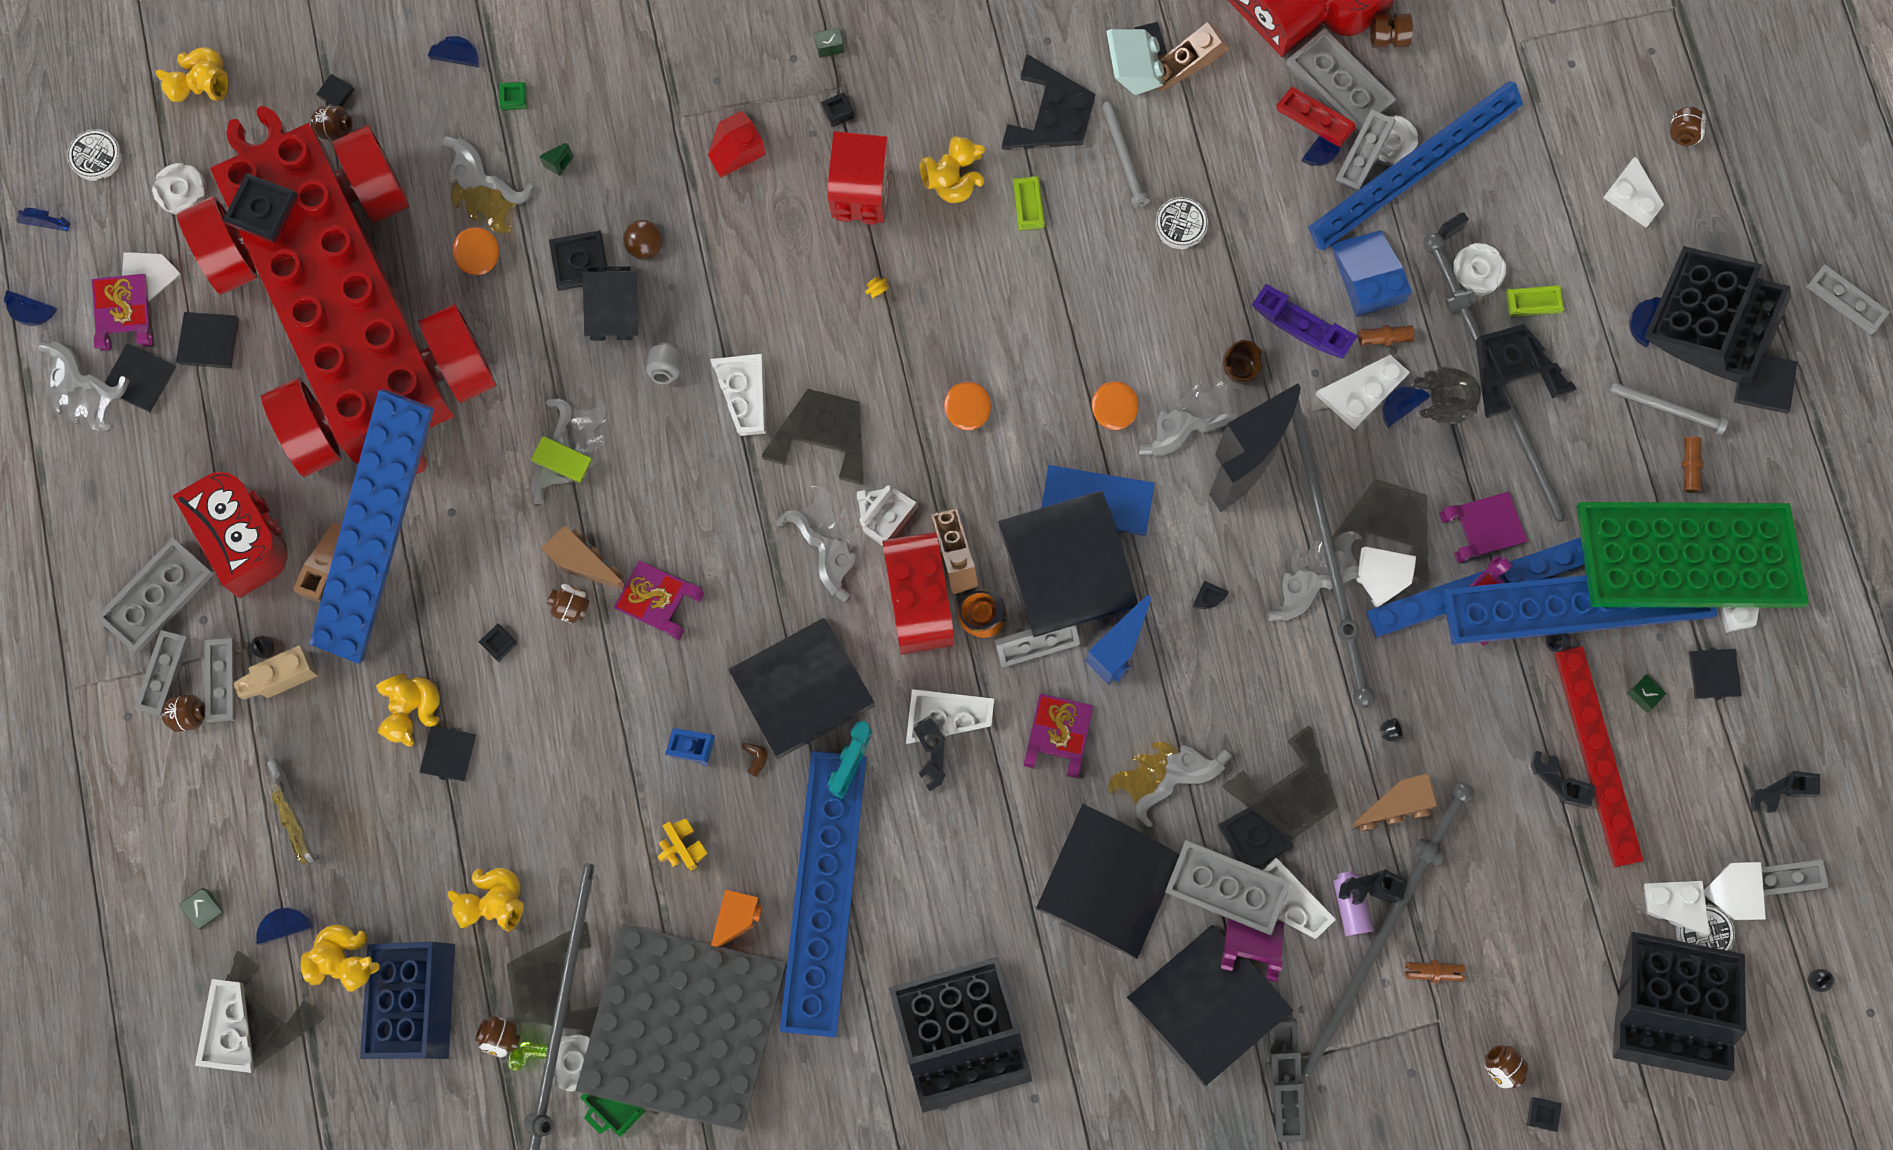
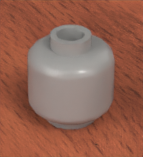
(664, 363)

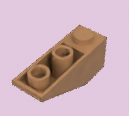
(1193, 54)
(955, 551)
(576, 559)
(316, 568)
(1403, 799)

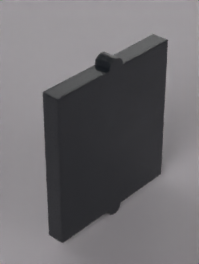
(1715, 673)
(447, 753)

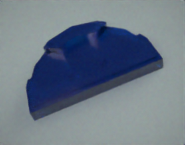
(455, 50)
(1321, 152)
(40, 218)
(27, 310)
(1641, 319)
(1401, 403)
(281, 924)

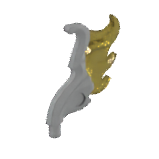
(480, 191)
(1160, 772)
(283, 799)

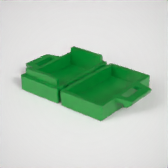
(616, 1115)

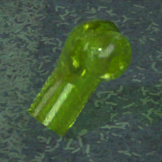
(524, 1053)

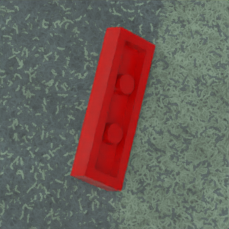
(1316, 116)

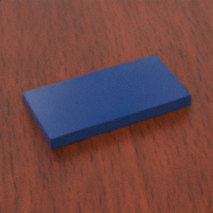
(1126, 497)

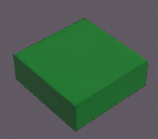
(513, 96)

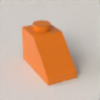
(736, 917)

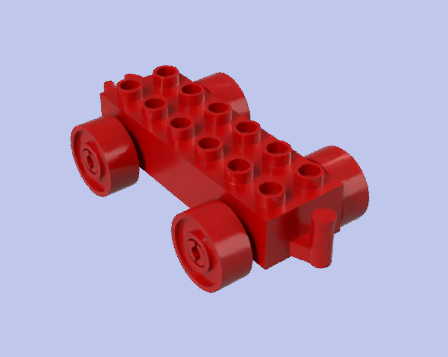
(331, 291)

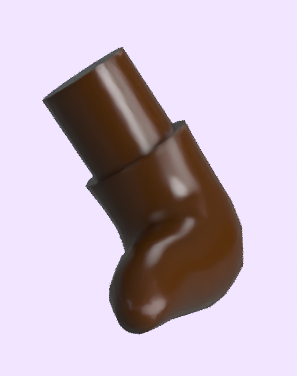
(759, 760)

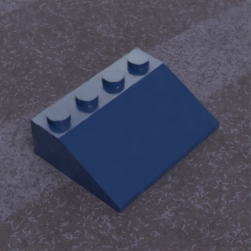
(408, 1001)

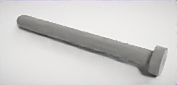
(1139, 198)
(1675, 409)

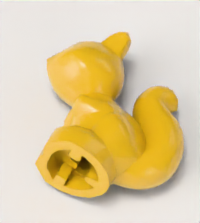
(204, 75)
(945, 174)
(404, 697)
(498, 903)
(329, 958)

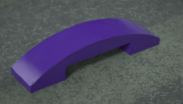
(1302, 324)

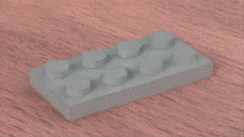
(1339, 79)
(154, 595)
(1228, 887)

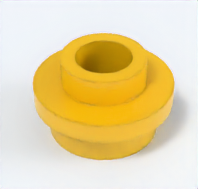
(877, 286)

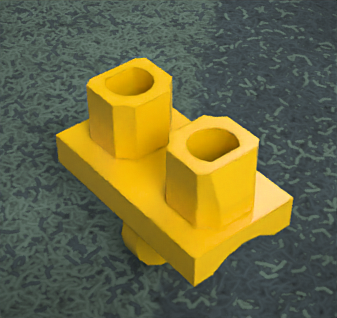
(689, 855)

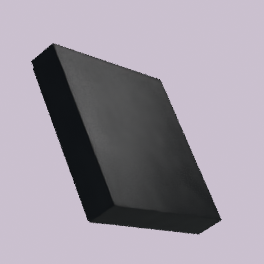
(260, 208)
(572, 253)
(207, 340)
(145, 374)
(1772, 388)
(1253, 838)

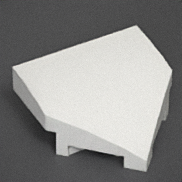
(156, 267)
(884, 512)
(1384, 573)
(1739, 891)

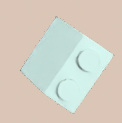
(1135, 59)

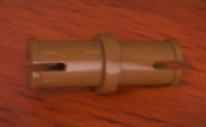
(1386, 335)
(1692, 464)
(1434, 971)

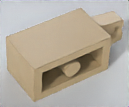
(277, 674)

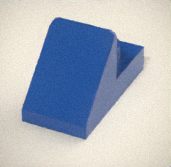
(690, 746)

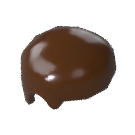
(643, 239)
(1242, 361)

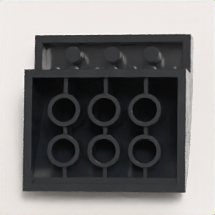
(1718, 314)
(1250, 446)
(1067, 563)
(801, 688)
(1108, 881)
(1680, 1006)
(1208, 1011)
(960, 1034)

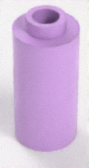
(1355, 918)

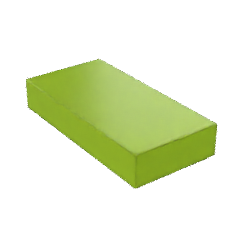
(1028, 203)
(1534, 301)
(561, 459)

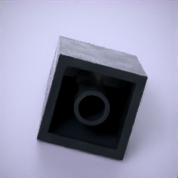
(610, 302)

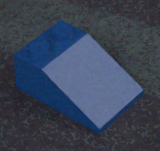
(1371, 273)
(1113, 652)

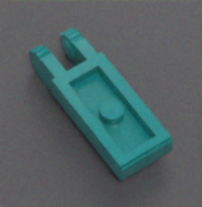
(851, 758)

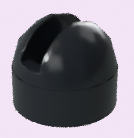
(267, 644)
(1551, 644)
(1392, 729)
(1817, 975)

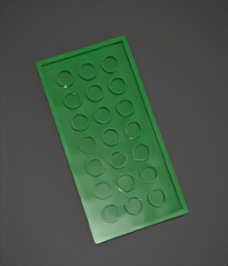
(1691, 554)

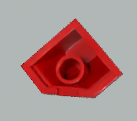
(735, 144)

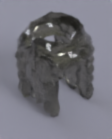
(1447, 409)

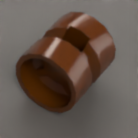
(1390, 30)

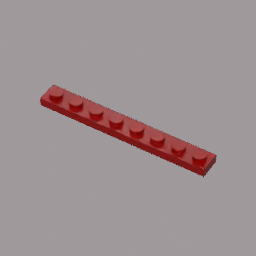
(1598, 757)

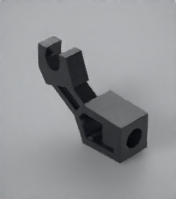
(935, 765)
(1549, 774)
(1771, 795)
(1392, 889)

